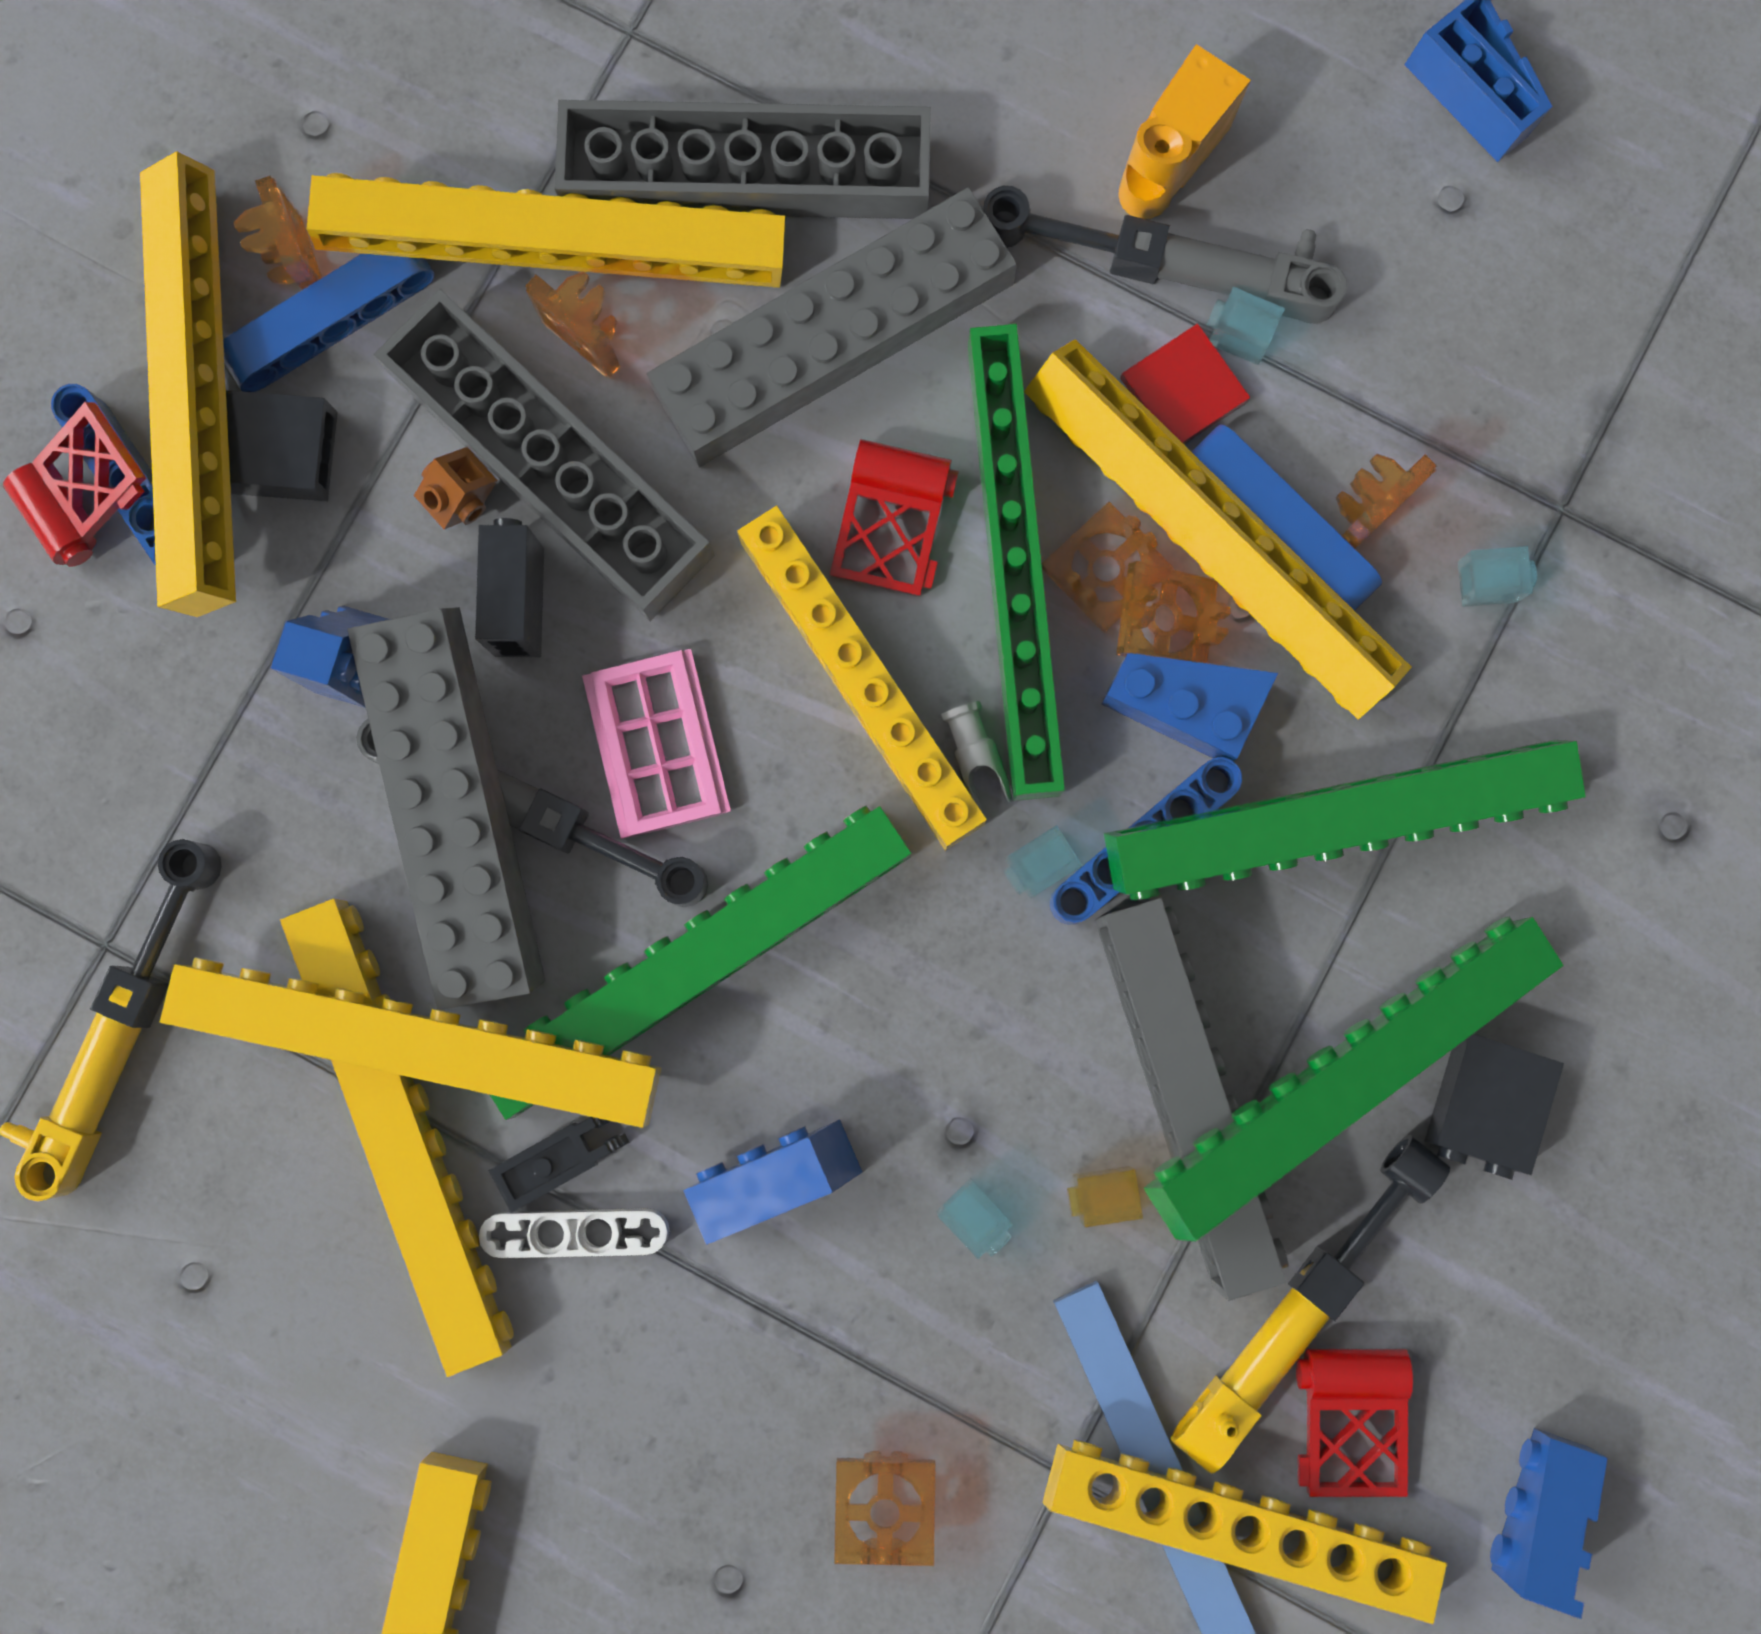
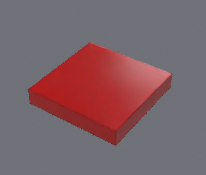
(1186, 385)

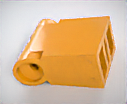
(1180, 132)

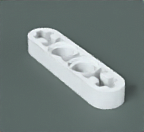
(574, 1227)

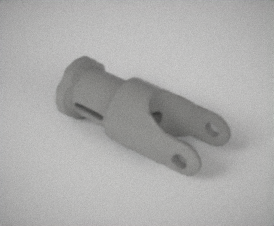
(974, 747)

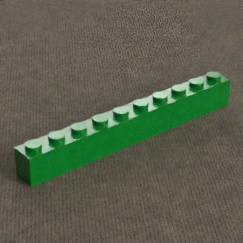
(1015, 563)
(1343, 817)
(728, 939)
(1351, 1078)

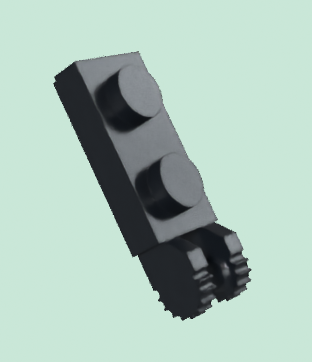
(551, 1163)

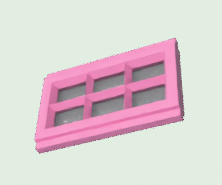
(656, 743)

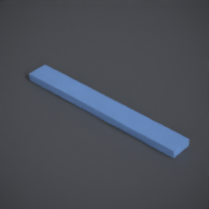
(1141, 1435)

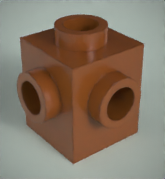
(455, 488)

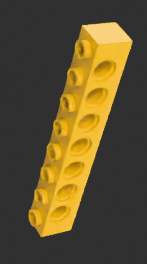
(861, 678)
(1409, 1590)

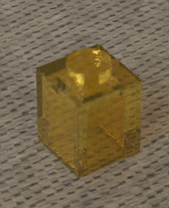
(1105, 1197)

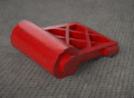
(899, 479)
(56, 505)
(1363, 1382)

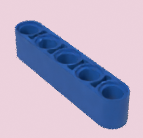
(321, 317)
(140, 514)
(1288, 515)
(1192, 790)

